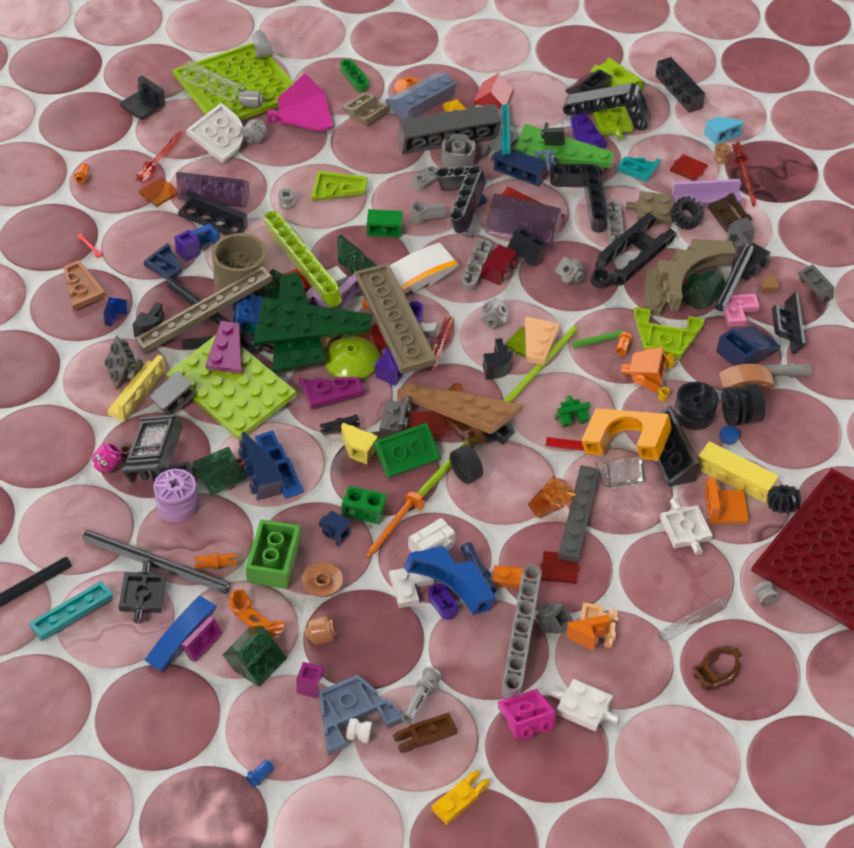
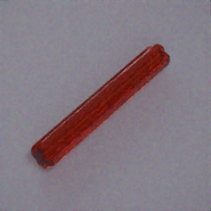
(441, 340)

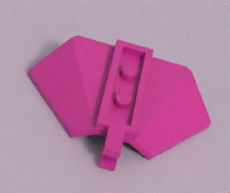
(303, 106)

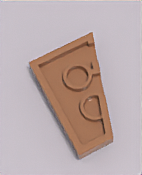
(82, 285)

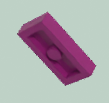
(201, 639)

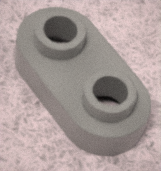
(424, 178)

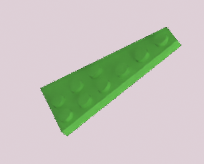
(571, 153)

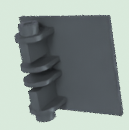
(118, 360)

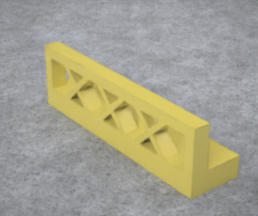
(137, 389)

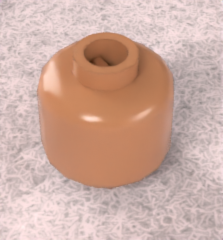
(321, 630)

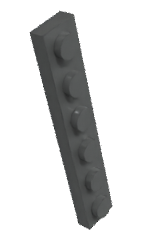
(578, 514)

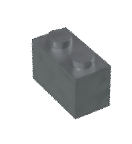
(173, 394)

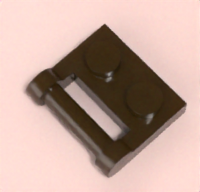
(724, 214)

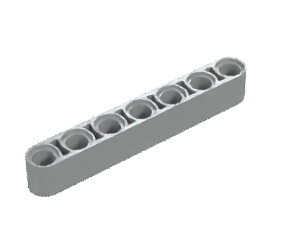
(518, 639)

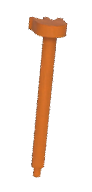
(412, 499)

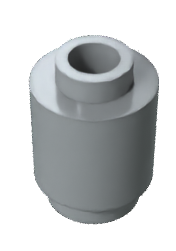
(251, 99)

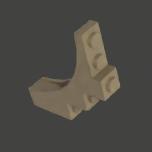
(684, 263)

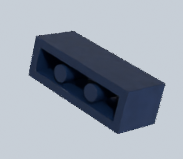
(521, 166)

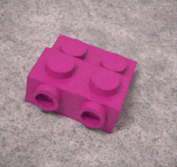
(527, 714)

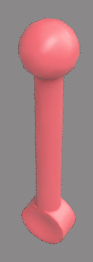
(98, 253)

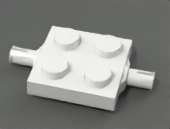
(686, 526)
(584, 705)

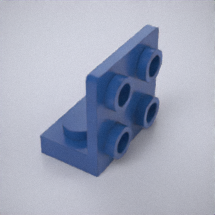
(247, 310)

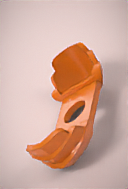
(242, 608)

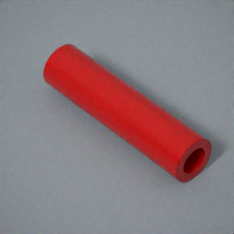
(564, 443)

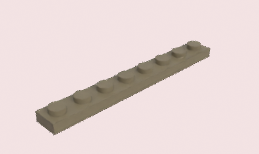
(204, 309)

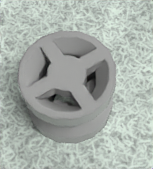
(286, 198)
(766, 594)

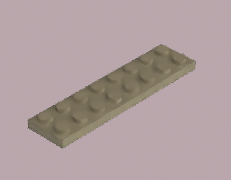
(395, 318)

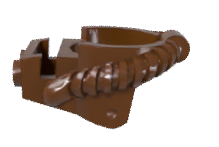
(712, 681)

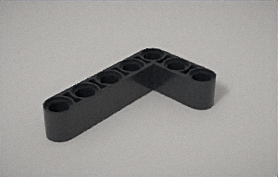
(608, 98)
(590, 178)
(470, 183)

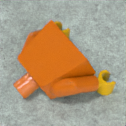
(649, 369)

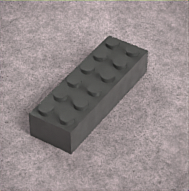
(429, 131)

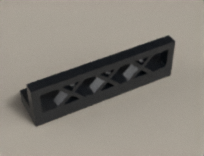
(215, 212)

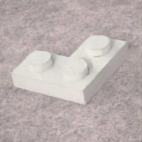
(405, 586)

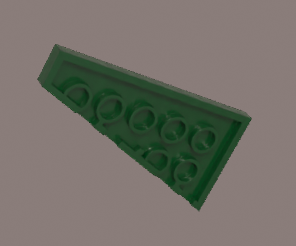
(305, 322)

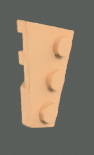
(539, 339)

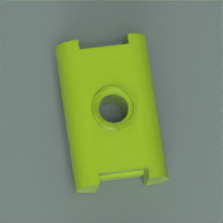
(619, 74)

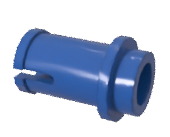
(259, 773)

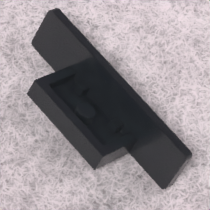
(789, 323)

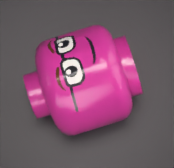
(106, 458)

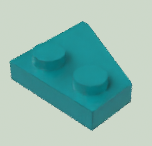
(638, 167)

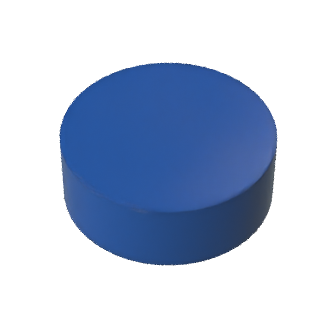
(729, 435)

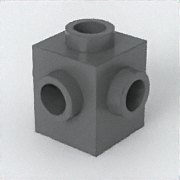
(553, 618)

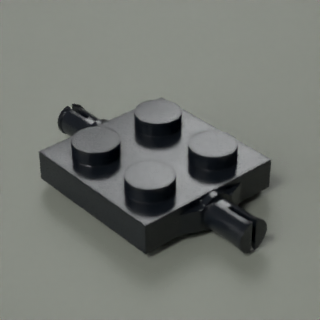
(142, 592)

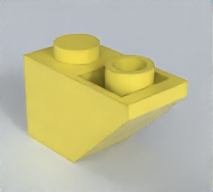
(358, 443)

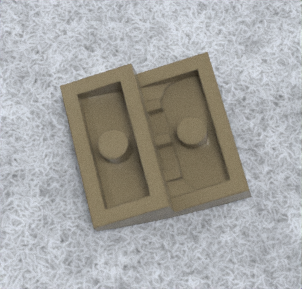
(366, 108)

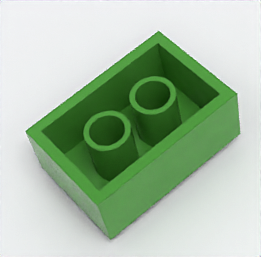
(273, 554)

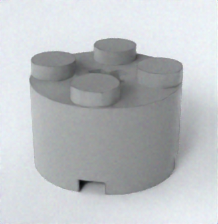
(458, 151)

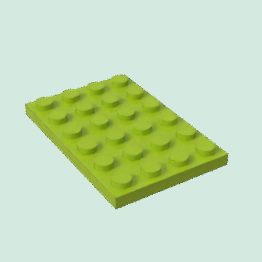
(233, 399)

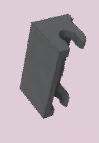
(817, 283)

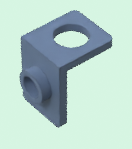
(550, 157)

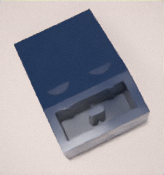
(745, 345)
(259, 468)

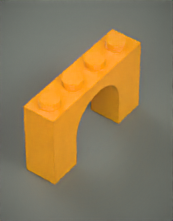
(607, 423)

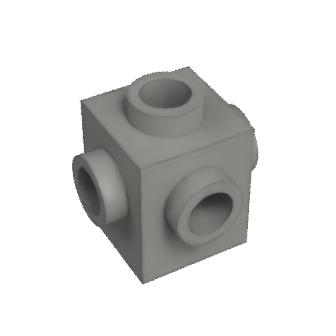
(570, 270)
(494, 313)

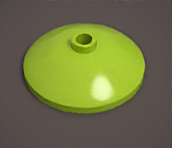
(351, 357)

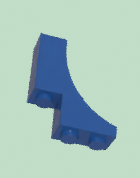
(461, 577)

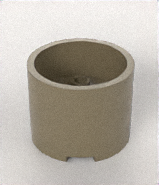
(237, 257)

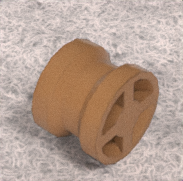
(722, 153)

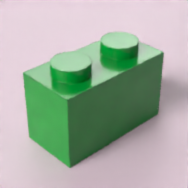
(384, 223)

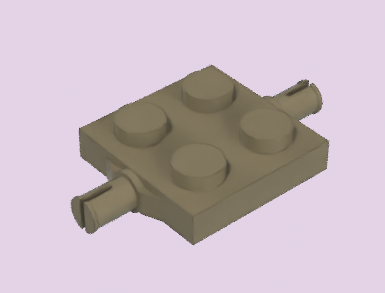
(654, 203)

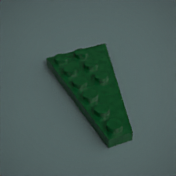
(300, 354)

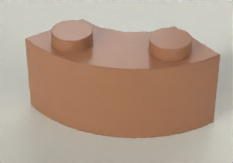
(747, 374)

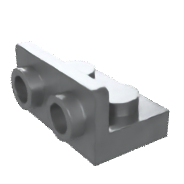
(394, 416)

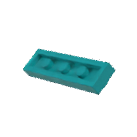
(71, 610)

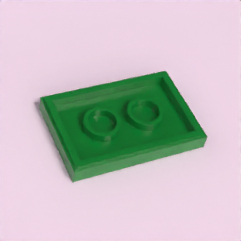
(406, 450)

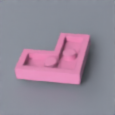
(737, 306)

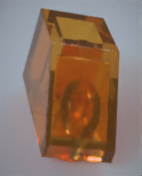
(551, 497)

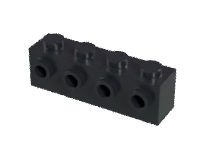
(680, 84)

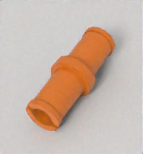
(215, 561)

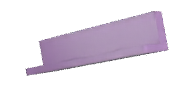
(707, 191)

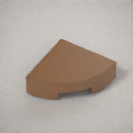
(770, 283)

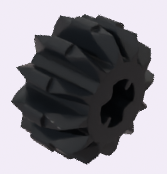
(784, 499)

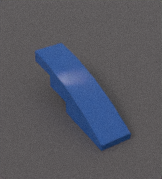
(290, 483)
(178, 632)

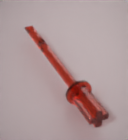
(740, 159)
(149, 167)

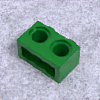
(364, 504)

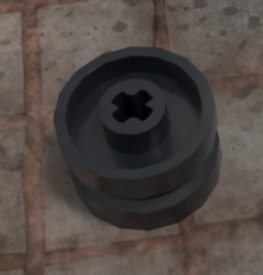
(696, 405)

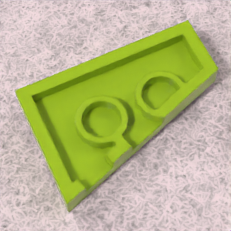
(337, 185)

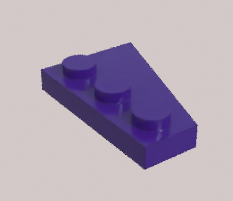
(586, 132)

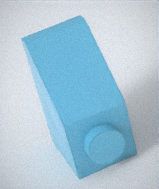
(723, 129)

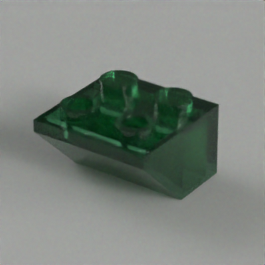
(703, 289)
(255, 655)

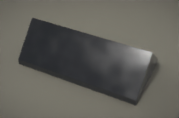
(677, 459)

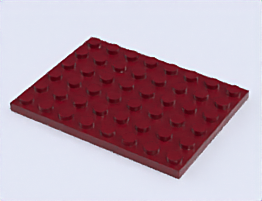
(816, 551)

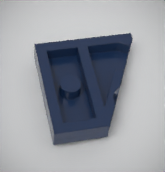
(164, 263)

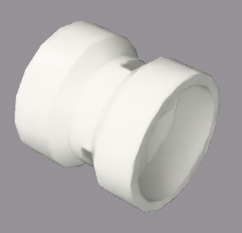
(359, 731)

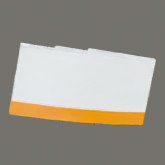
(423, 267)

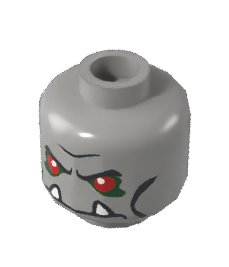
(254, 131)

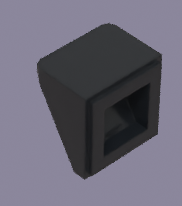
(502, 434)

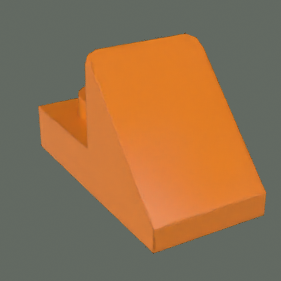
(585, 630)

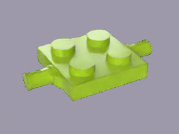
(613, 122)

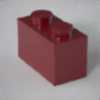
(499, 265)

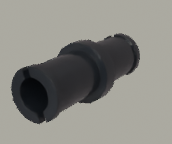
(334, 426)

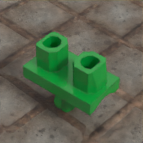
(570, 409)

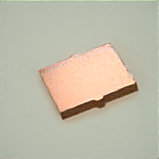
(159, 192)

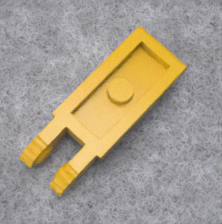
(459, 798)

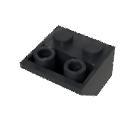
(591, 81)

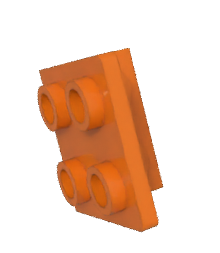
(725, 505)

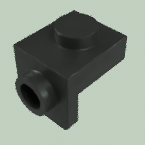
(553, 136)

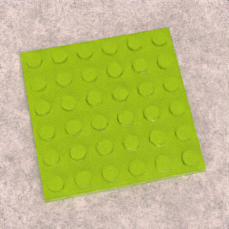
(245, 69)

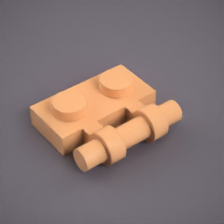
(593, 610)

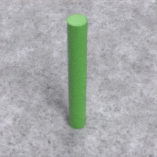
(596, 339)

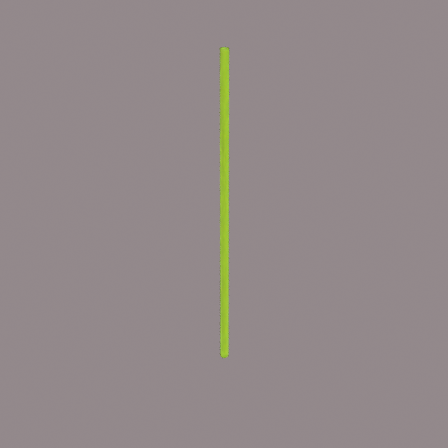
(510, 397)

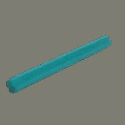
(505, 129)

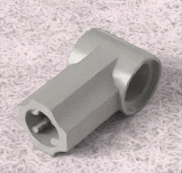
(262, 46)
(422, 212)

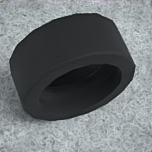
(466, 464)

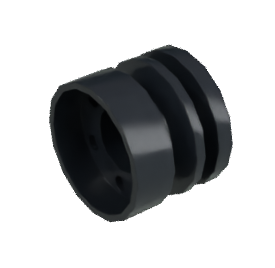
(743, 404)

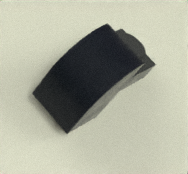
(498, 363)

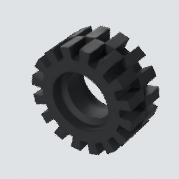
(681, 218)

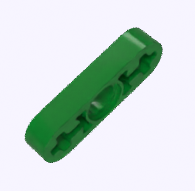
(363, 86)

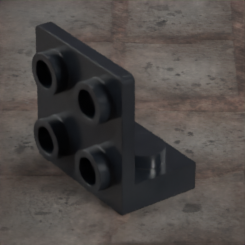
(146, 100)

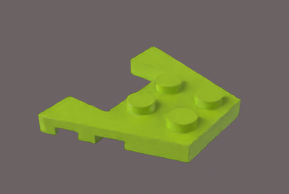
(672, 339)

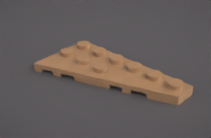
(473, 410)

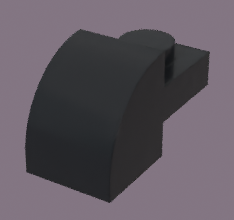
(145, 322)

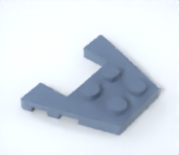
(351, 700)

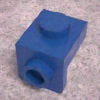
(206, 234)

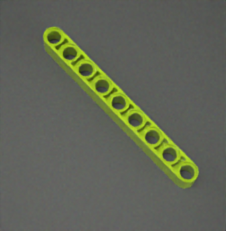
(303, 259)

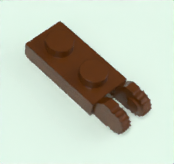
(465, 432)
(426, 732)

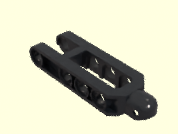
(637, 236)

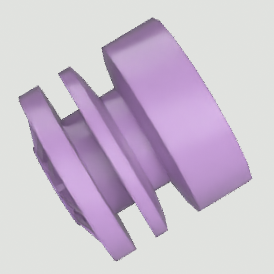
(175, 495)

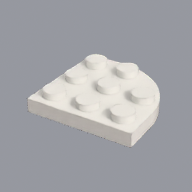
(218, 132)

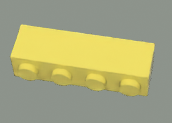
(736, 471)

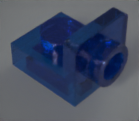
(113, 308)

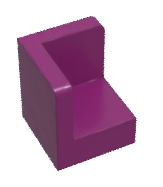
(309, 679)

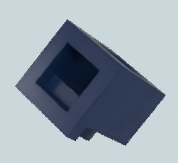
(335, 527)

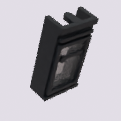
(153, 446)

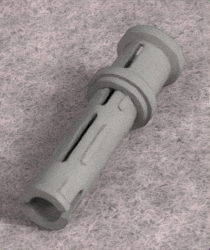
(424, 688)

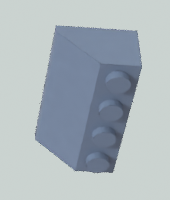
(422, 95)

